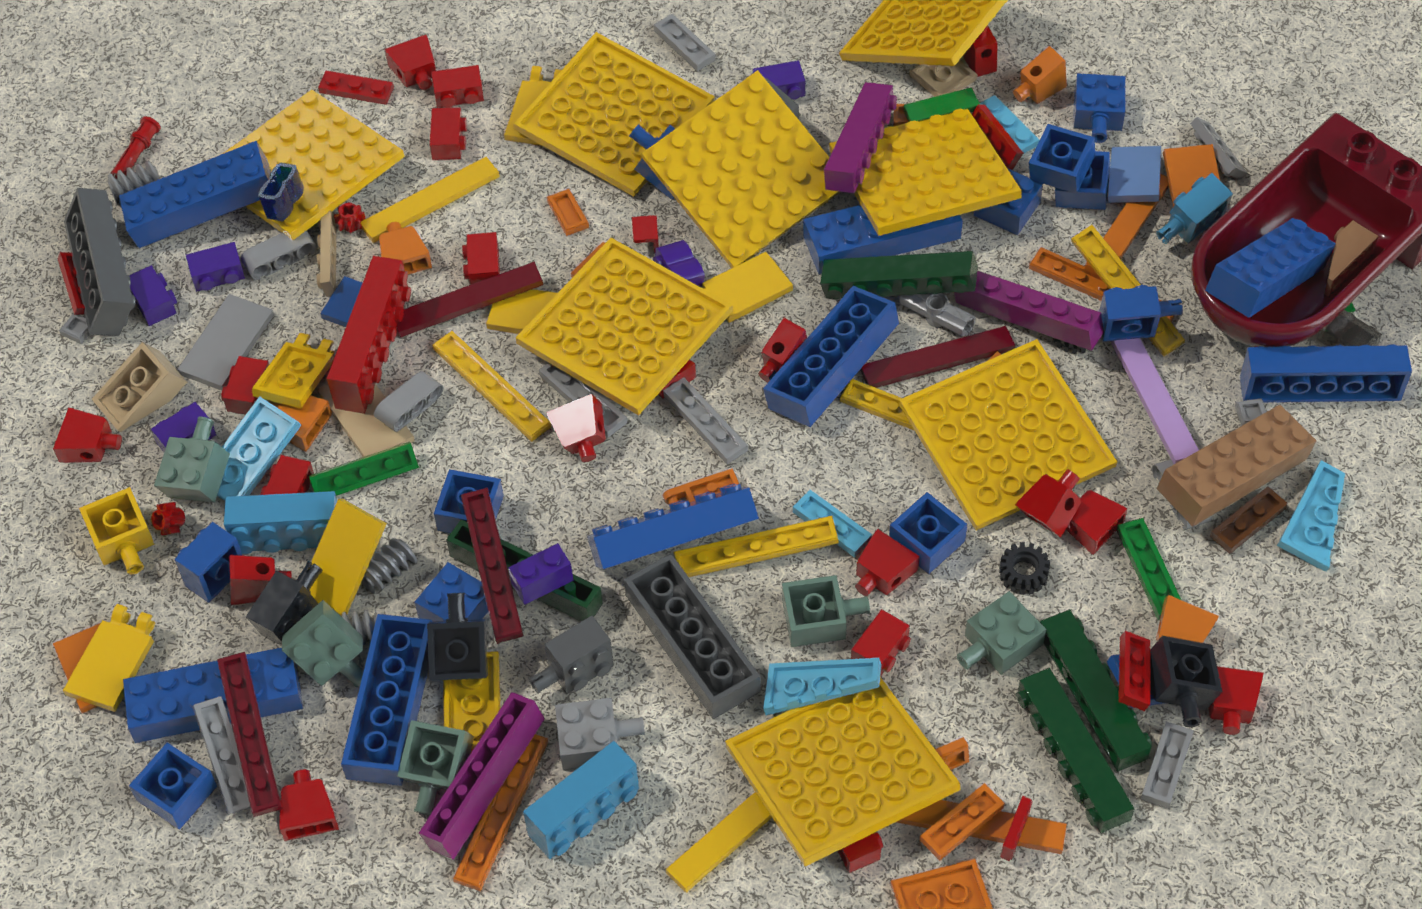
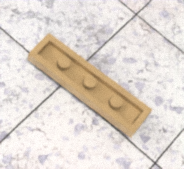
(327, 258)

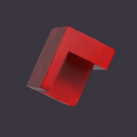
(645, 230)

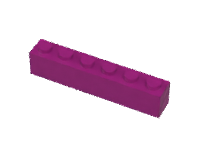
(859, 137)
(1034, 310)
(482, 776)

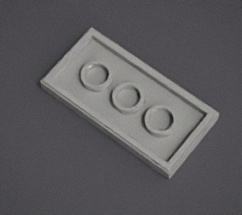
(226, 337)

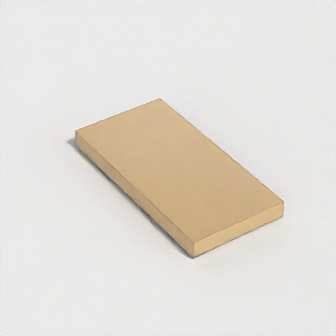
(365, 430)

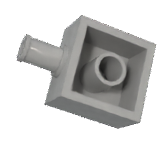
(588, 728)

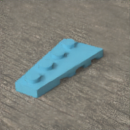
(1314, 520)
(811, 682)

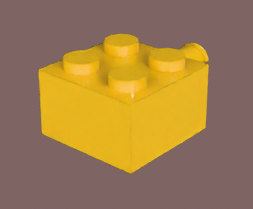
(118, 529)

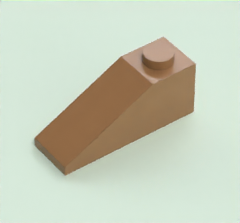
(1352, 248)

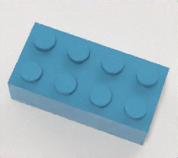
(278, 520)
(582, 800)

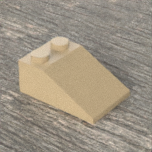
(139, 387)

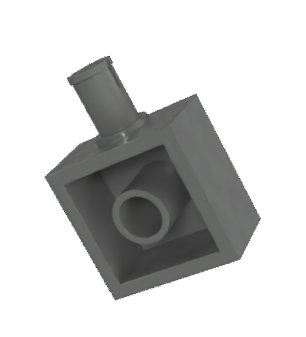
(575, 657)

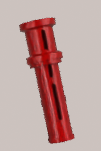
(139, 141)

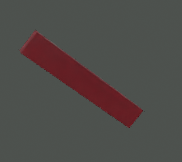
(469, 298)
(937, 357)
(492, 566)
(249, 734)

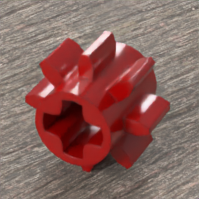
(349, 217)
(168, 518)

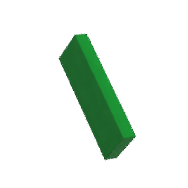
(941, 105)

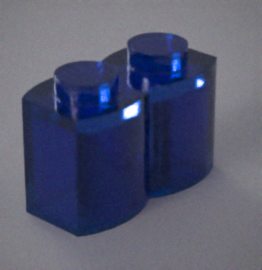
(281, 191)

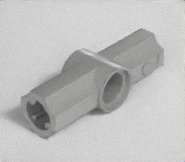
(940, 312)

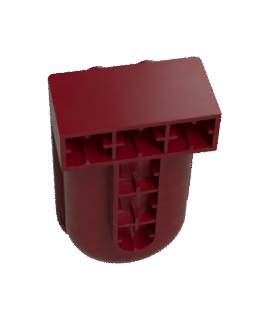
(1327, 183)

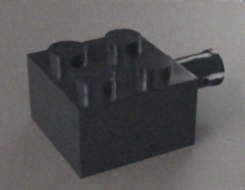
(284, 603)
(457, 645)
(1184, 676)

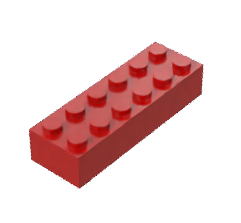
(369, 335)

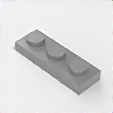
(684, 42)
(1206, 134)
(1167, 765)

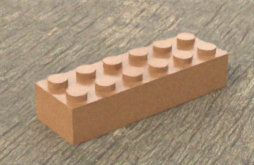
(1236, 465)

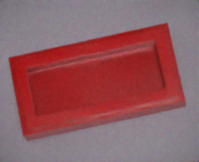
(1016, 828)

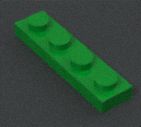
(365, 470)
(1147, 563)

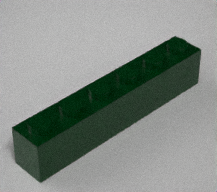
(901, 274)
(577, 599)
(1095, 691)
(1075, 751)

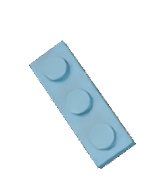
(1014, 127)
(850, 534)

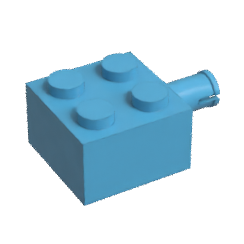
(1196, 210)

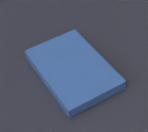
(1135, 174)

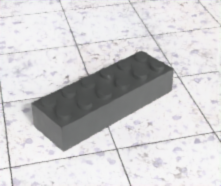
(98, 262)
(692, 636)

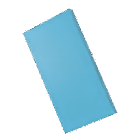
(255, 447)

